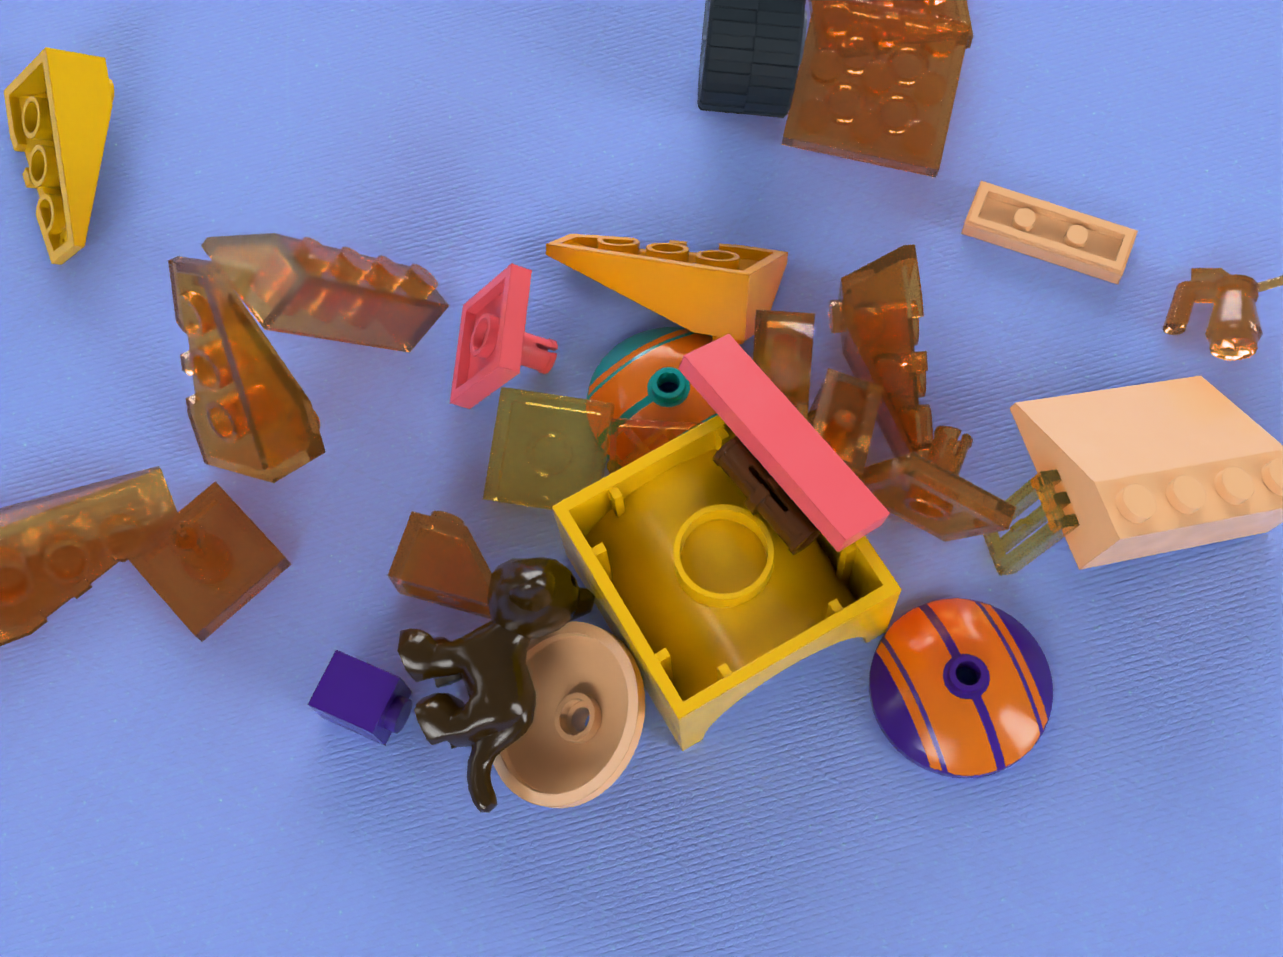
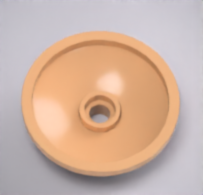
(576, 676)

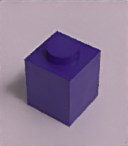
(362, 698)

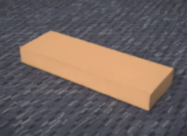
(1049, 232)

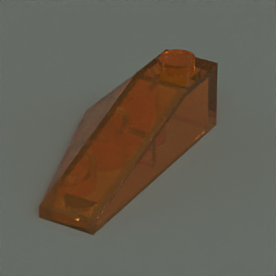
(245, 399)

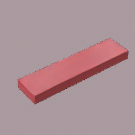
(784, 442)

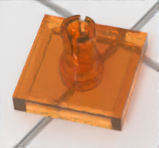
(933, 493)
(208, 561)

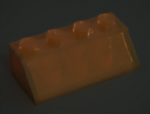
(328, 290)

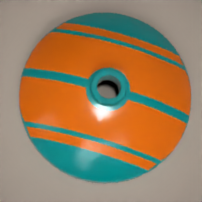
(632, 379)

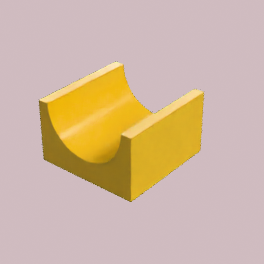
(708, 586)

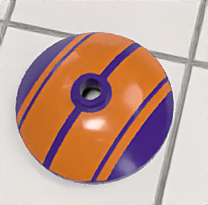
(955, 725)

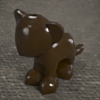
(524, 603)

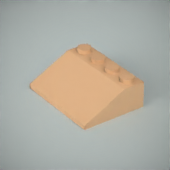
(1154, 467)

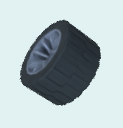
(751, 55)

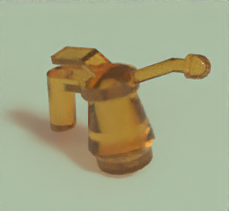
(1234, 319)

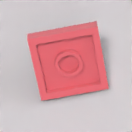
(495, 340)

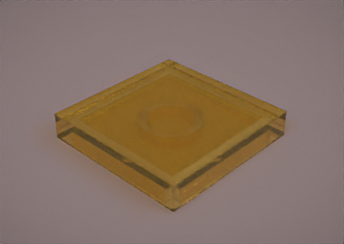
(546, 447)

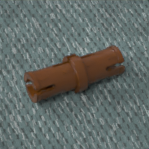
(766, 496)

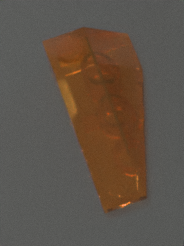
(878, 331)
(69, 540)

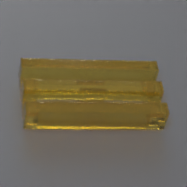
(1051, 510)

